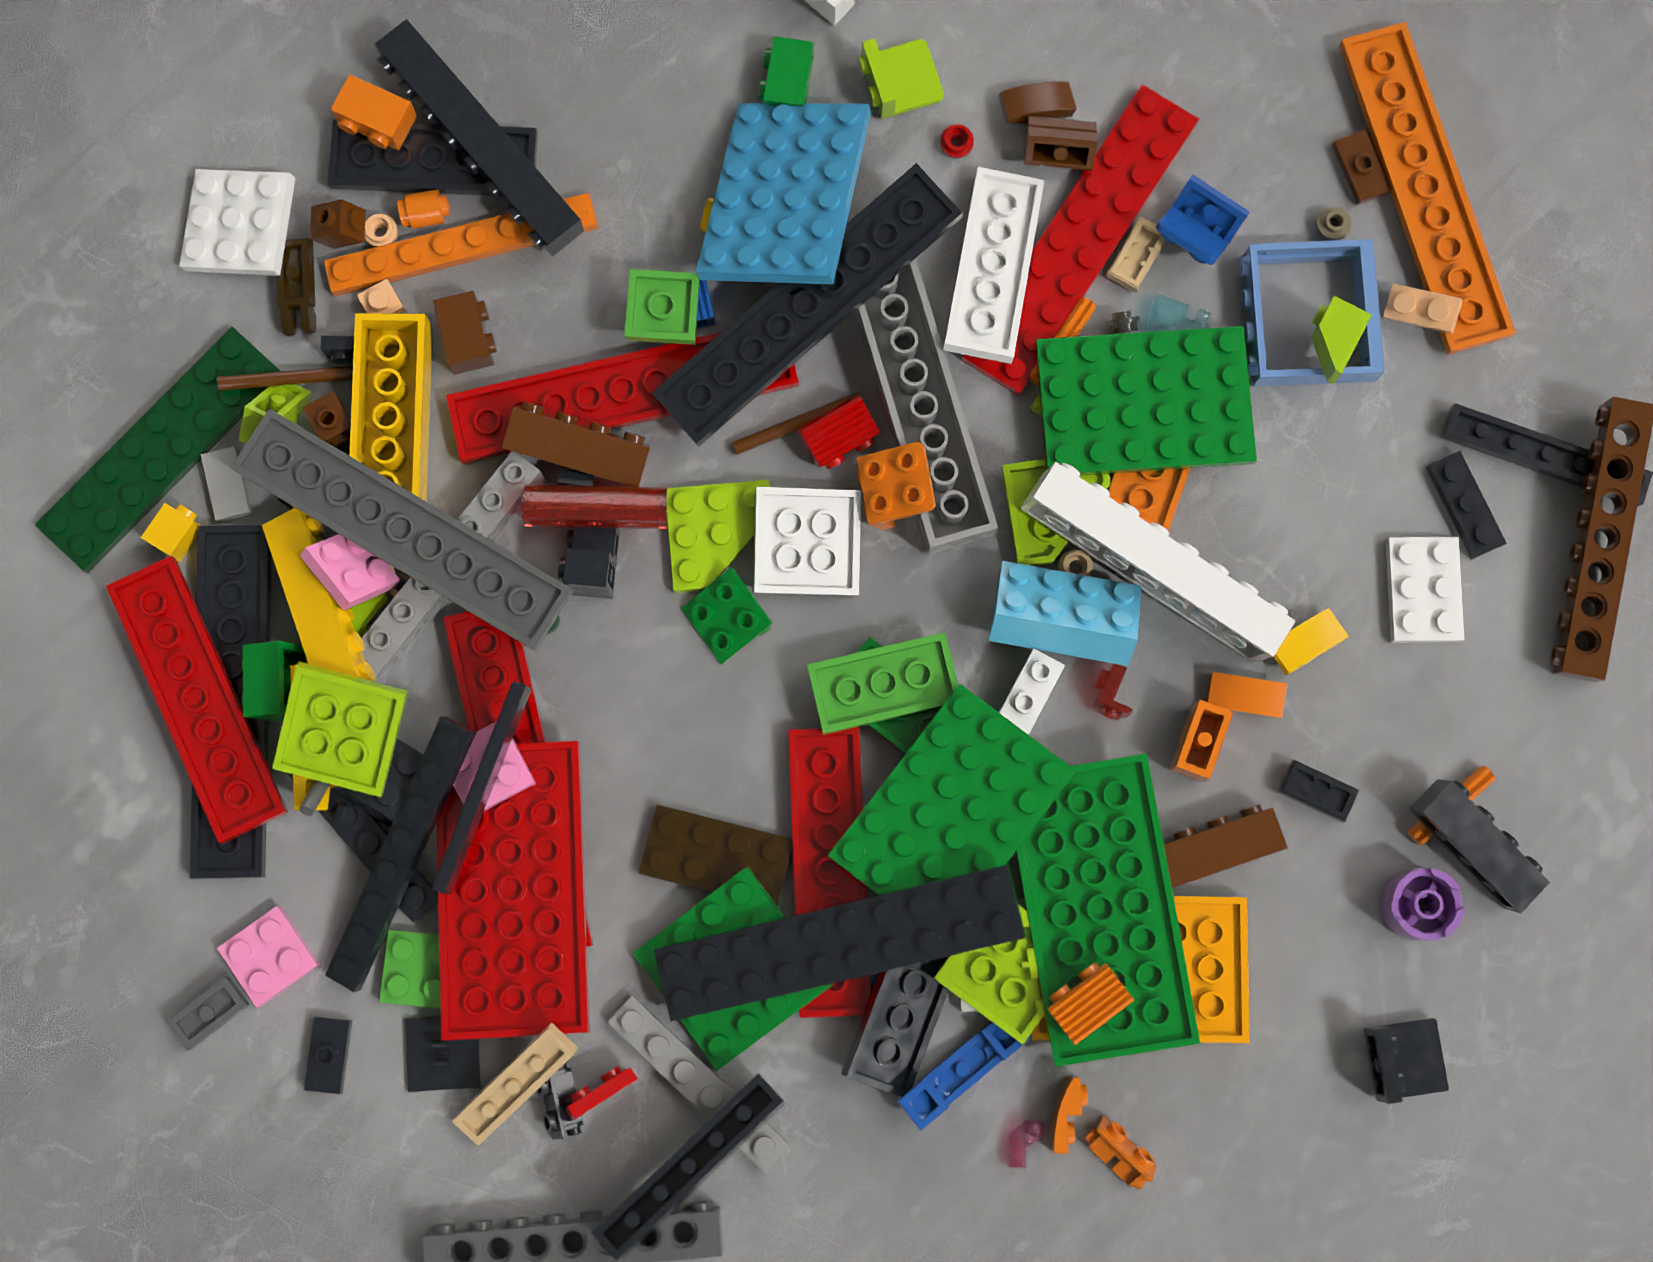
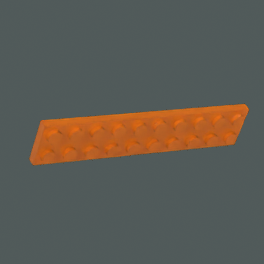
(1426, 183)

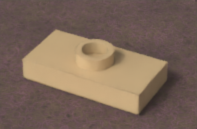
(1136, 255)

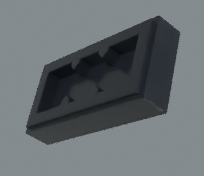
(1318, 791)
(328, 1055)

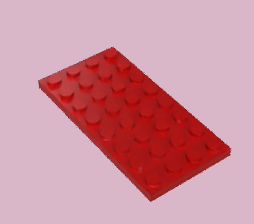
(518, 909)

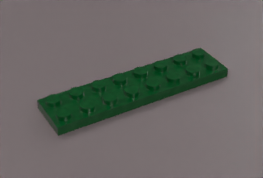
(154, 454)

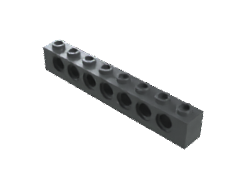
(705, 1243)

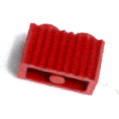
(838, 432)

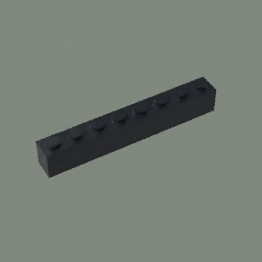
(479, 137)

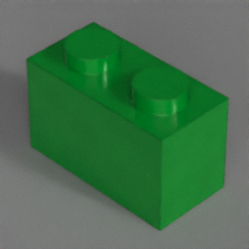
(789, 72)

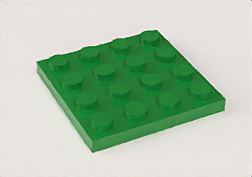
(731, 1030)

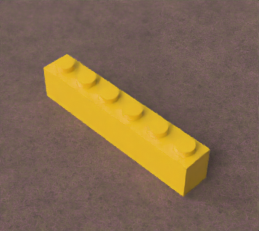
(320, 621)

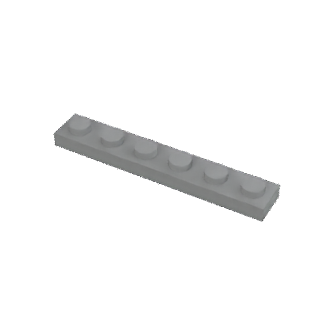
(690, 1075)

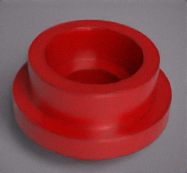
(960, 132)

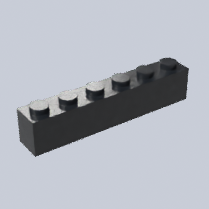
(688, 1168)

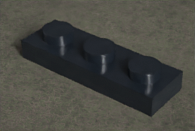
(1465, 505)

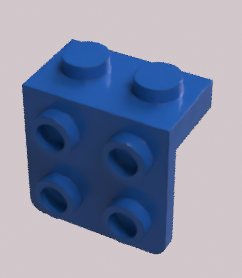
(1202, 221)

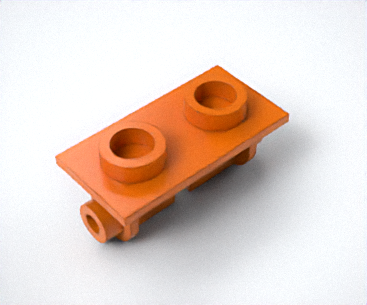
(1134, 1163)

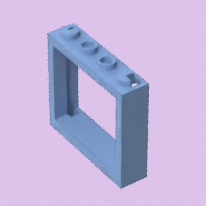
(1365, 294)

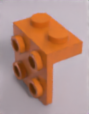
(895, 484)

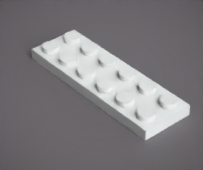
(994, 265)

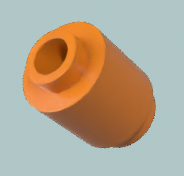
(423, 209)

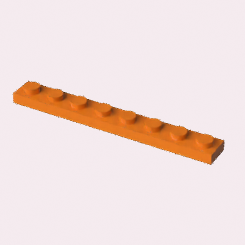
(439, 250)

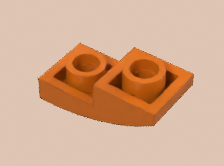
(1247, 694)
(1069, 1103)

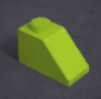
(1337, 335)
(283, 399)

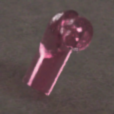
(1021, 1138)

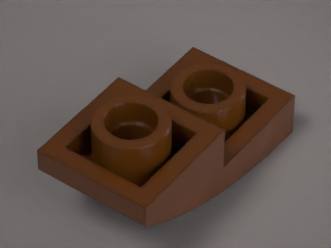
(1037, 99)

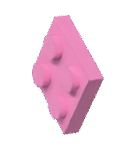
(349, 571)
(512, 777)
(268, 956)

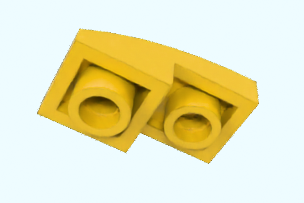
(1309, 641)

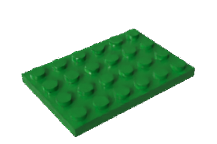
(1146, 400)
(953, 800)

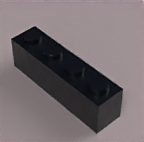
(1480, 845)

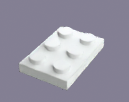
(1424, 589)

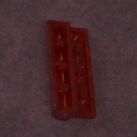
(594, 506)

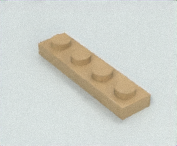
(515, 1084)

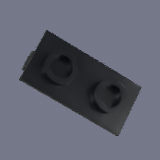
(556, 1118)

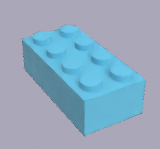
(1065, 613)

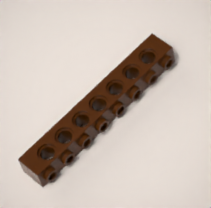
(1636, 421)

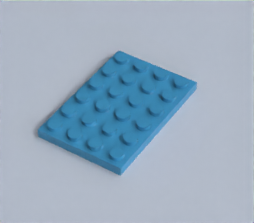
(784, 193)

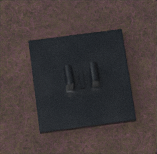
(439, 1063)

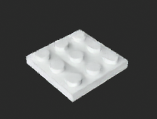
(237, 222)
(806, 541)

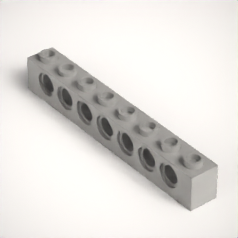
(418, 605)

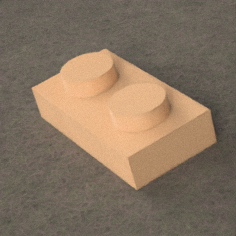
(1422, 308)

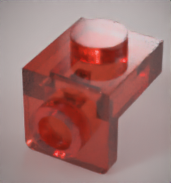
(1108, 685)

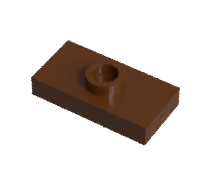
(1361, 167)

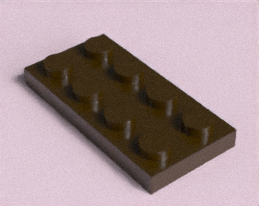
(710, 852)

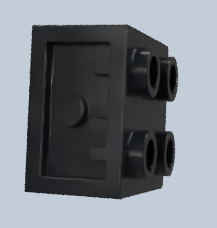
(1406, 1060)

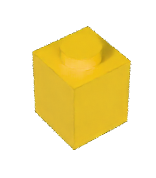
(172, 530)

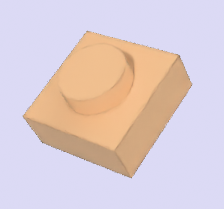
(381, 299)

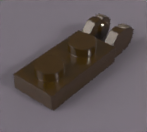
(297, 286)

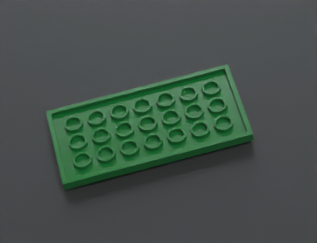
(1106, 896)

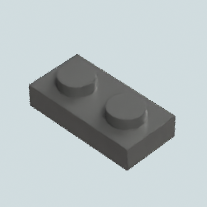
(207, 1013)

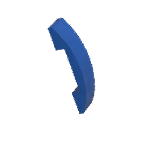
(957, 1074)

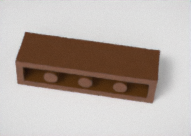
(576, 445)
(1223, 845)

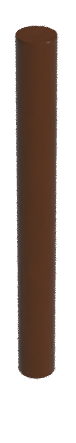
(285, 378)
(783, 428)

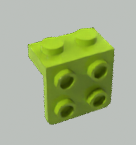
(900, 77)

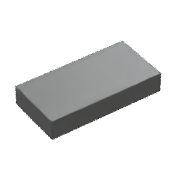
(225, 487)

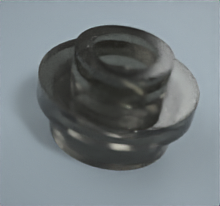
(1122, 322)

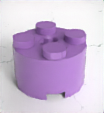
(1441, 896)

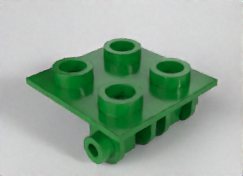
(727, 615)

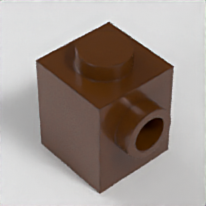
(337, 224)
(330, 420)

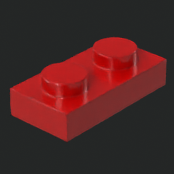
(612, 1083)

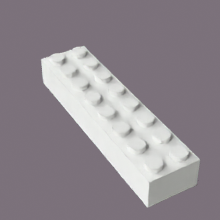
(1158, 563)

